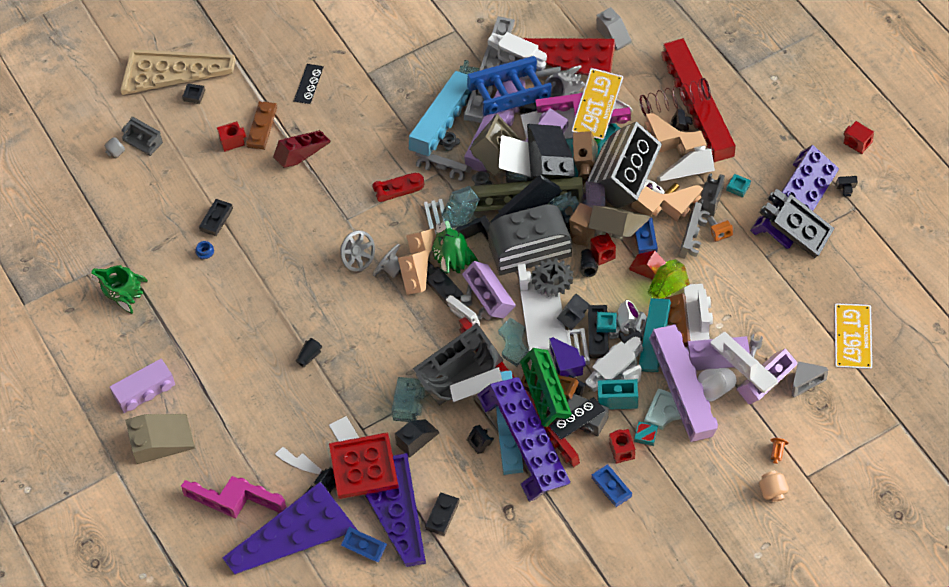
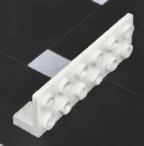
(540, 313)

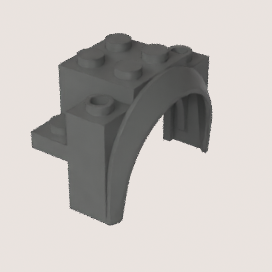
(457, 363)

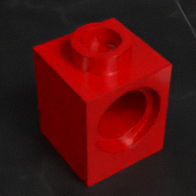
(231, 136)
(858, 137)
(603, 249)
(625, 452)

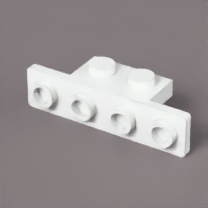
(697, 311)
(744, 362)

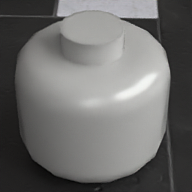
(114, 148)

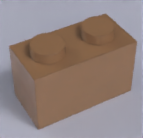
(579, 224)

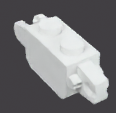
(514, 48)
(615, 362)

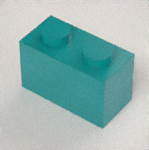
(618, 393)

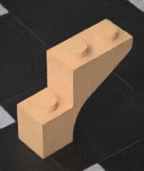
(671, 137)
(674, 204)
(414, 265)

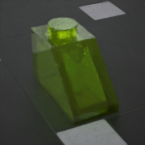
(668, 279)

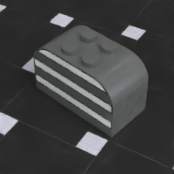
(625, 164)
(529, 238)

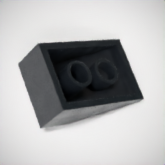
(549, 152)

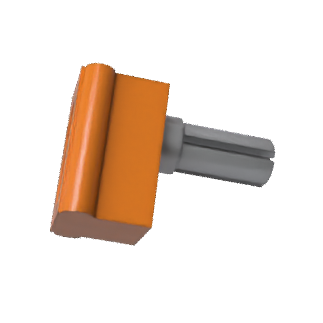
(721, 230)

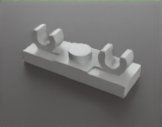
(443, 163)
(692, 231)

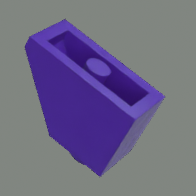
(566, 358)

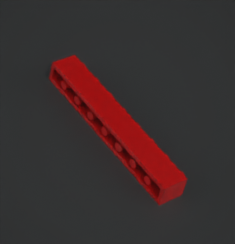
(705, 114)

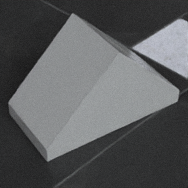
(807, 377)

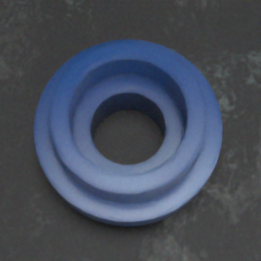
(202, 246)

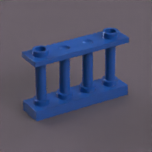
(504, 73)

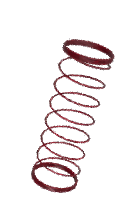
(703, 91)

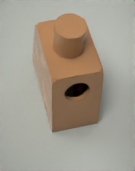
(585, 152)

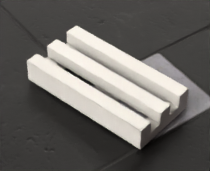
(433, 204)
(461, 310)
(584, 342)

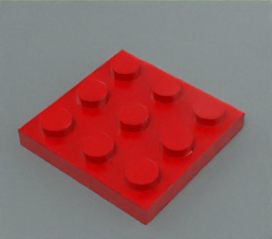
(363, 465)

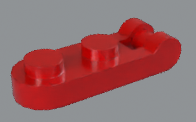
(398, 186)

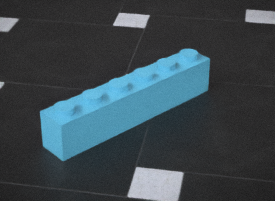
(440, 115)

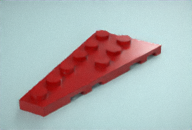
(573, 52)

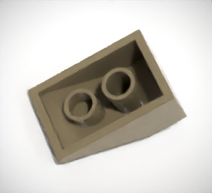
(487, 144)
(616, 221)
(159, 435)

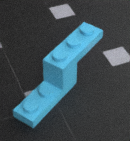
(510, 452)

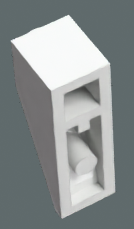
(691, 164)

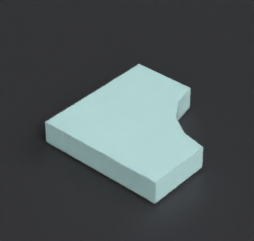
(662, 410)

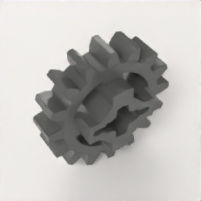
(544, 273)

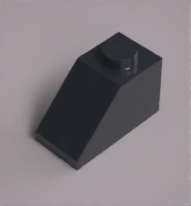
(415, 436)

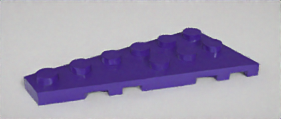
(399, 515)
(300, 526)

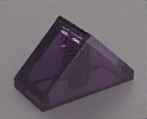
(593, 194)

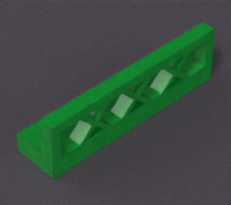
(548, 383)

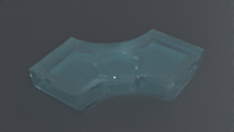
(512, 335)

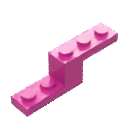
(565, 102)
(233, 496)

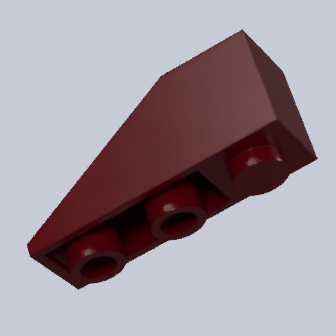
(298, 148)

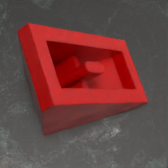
(647, 264)

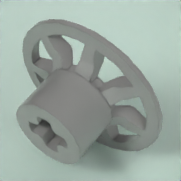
(355, 250)
(391, 264)

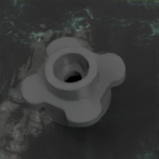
(449, 136)
(481, 176)

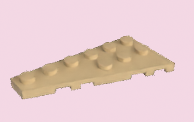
(164, 68)

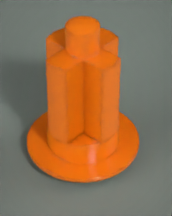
(778, 447)

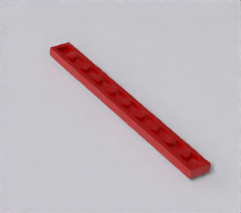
(567, 452)

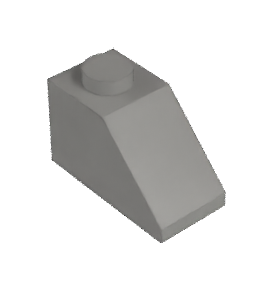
(612, 27)

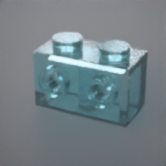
(460, 207)
(407, 399)

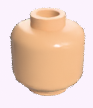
(773, 486)

